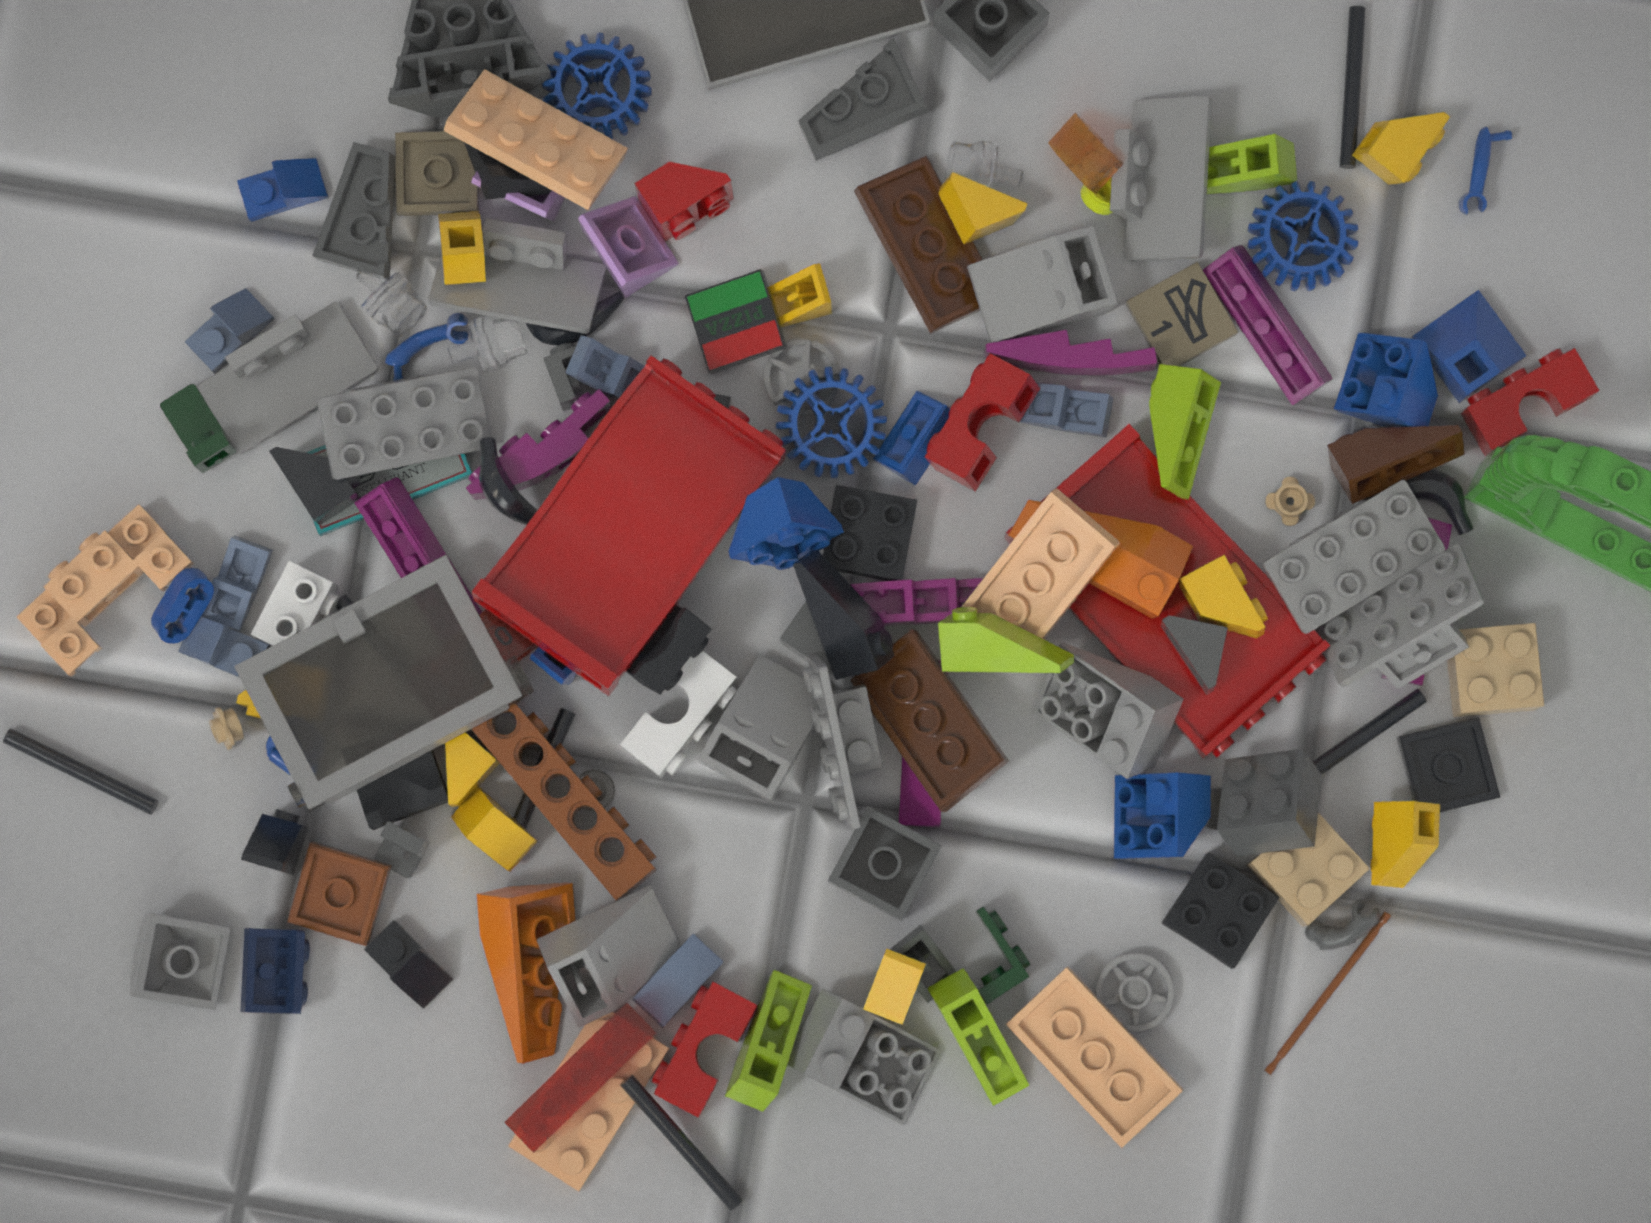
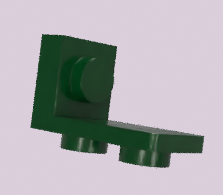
(197, 428)
(999, 981)

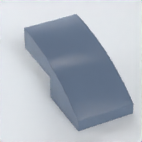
(602, 367)
(1070, 410)
(237, 582)
(677, 980)

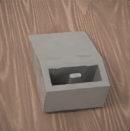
(1043, 285)
(1110, 711)
(761, 729)
(609, 954)
(863, 1056)

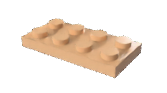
(535, 139)
(1044, 566)
(1094, 1057)
(583, 1140)

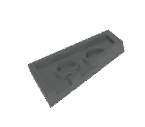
(866, 105)
(361, 215)

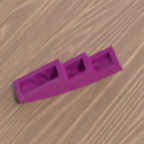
(1054, 354)
(916, 601)

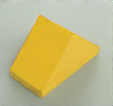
(977, 208)
(801, 296)
(466, 767)
(493, 829)
(894, 986)

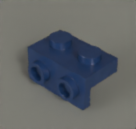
(274, 971)

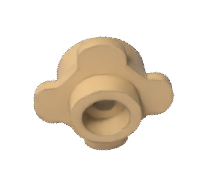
(1290, 489)
(226, 727)

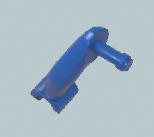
(1480, 167)
(407, 349)

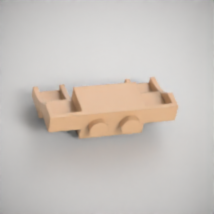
(94, 580)

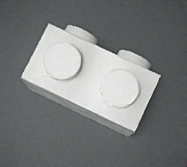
(295, 604)

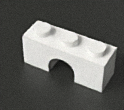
(661, 744)

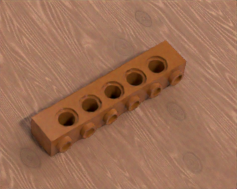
(617, 877)

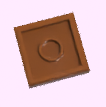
(339, 893)

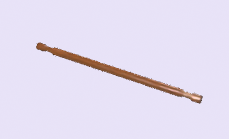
(1327, 993)

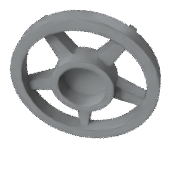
(799, 370)
(1136, 991)

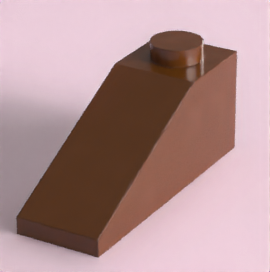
(1383, 456)

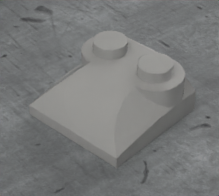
(179, 961)

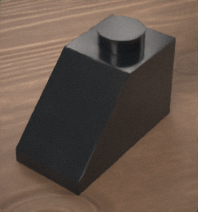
(314, 485)
(276, 842)

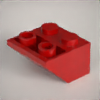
(681, 196)

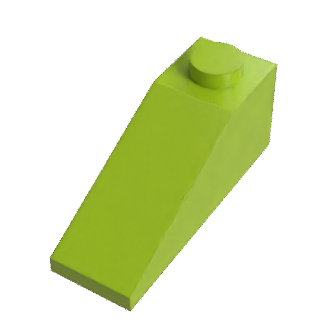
(1251, 165)
(1180, 419)
(993, 644)
(978, 1036)
(769, 1042)

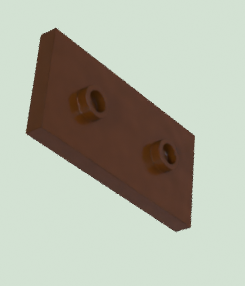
(922, 242)
(931, 722)

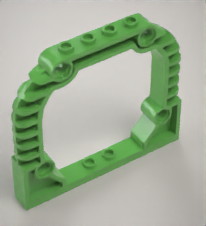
(1523, 487)

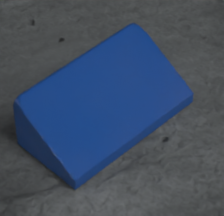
(908, 440)

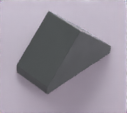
(803, 637)
(1199, 647)
(922, 948)

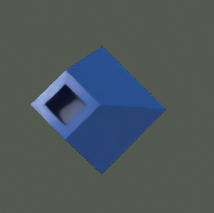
(1470, 346)
(1388, 382)
(782, 525)
(1159, 814)

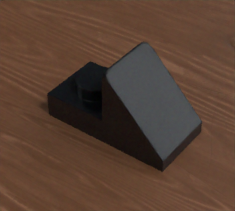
(408, 964)

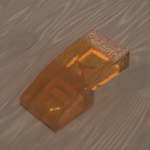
(1085, 153)

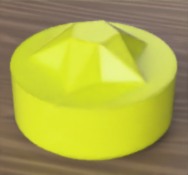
(1098, 202)

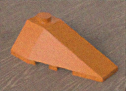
(1140, 568)
(526, 991)

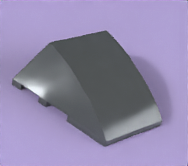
(453, 44)

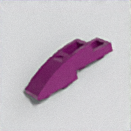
(531, 462)

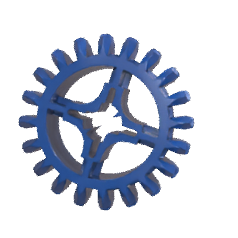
(619, 59)
(1319, 244)
(853, 450)

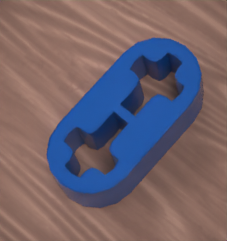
(181, 605)

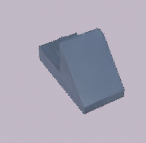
(232, 326)
(220, 645)

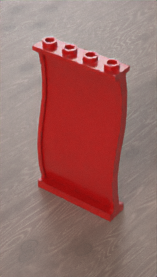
(1126, 484)
(630, 524)

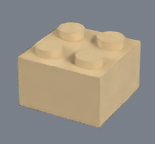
(1496, 671)
(1310, 876)

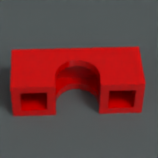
(1559, 381)
(994, 391)
(683, 1080)

